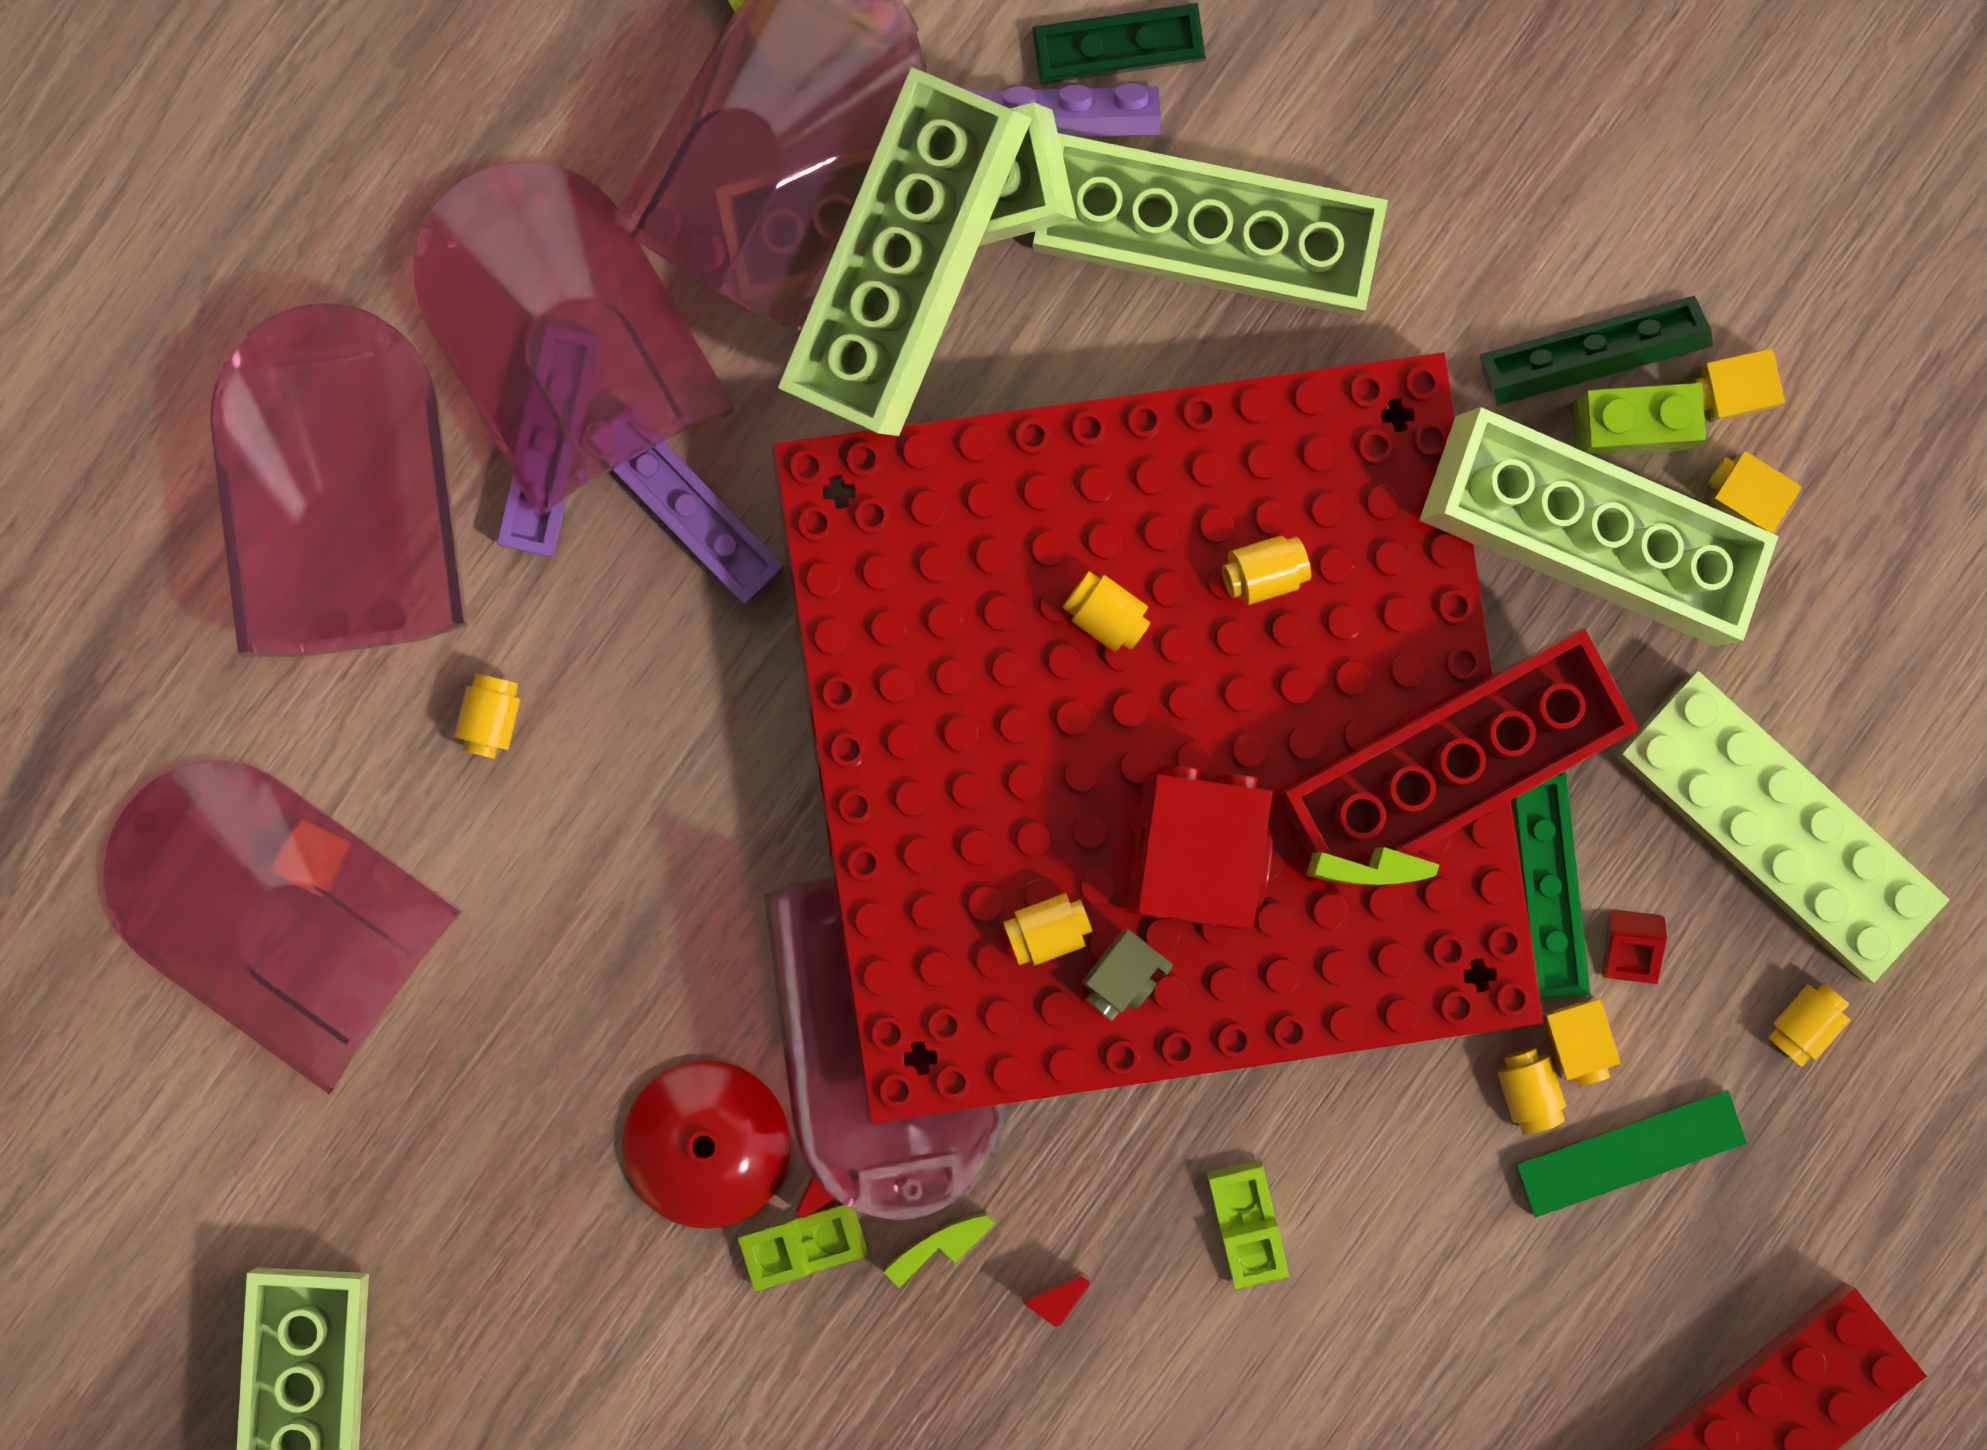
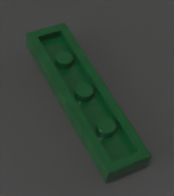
(1596, 350)

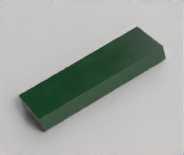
(1118, 43)

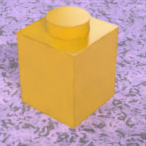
(1741, 385)
(1752, 491)
(1581, 1041)

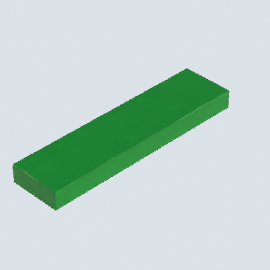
(1552, 888)
(1631, 1153)

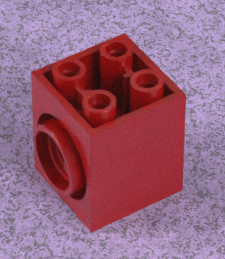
(1201, 849)

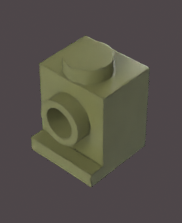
(1123, 975)

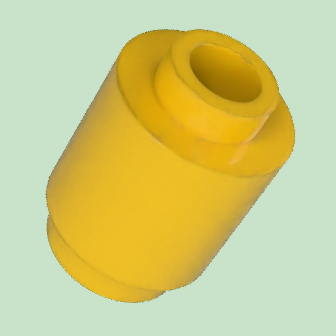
(1266, 569)
(1107, 612)
(487, 715)
(1048, 929)
(1810, 1023)
(1532, 1090)

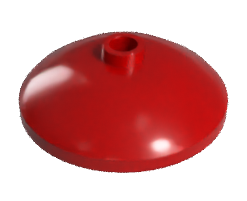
(747, 1134)

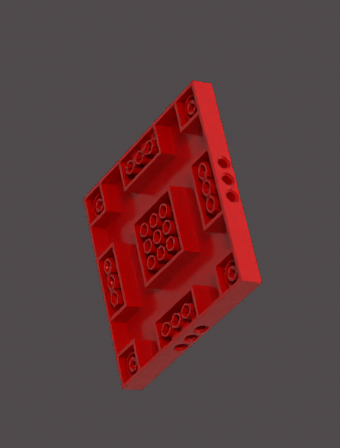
(1003, 752)

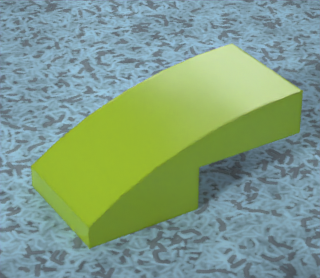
(1384, 868)
(1248, 1224)
(952, 1238)
(803, 1246)

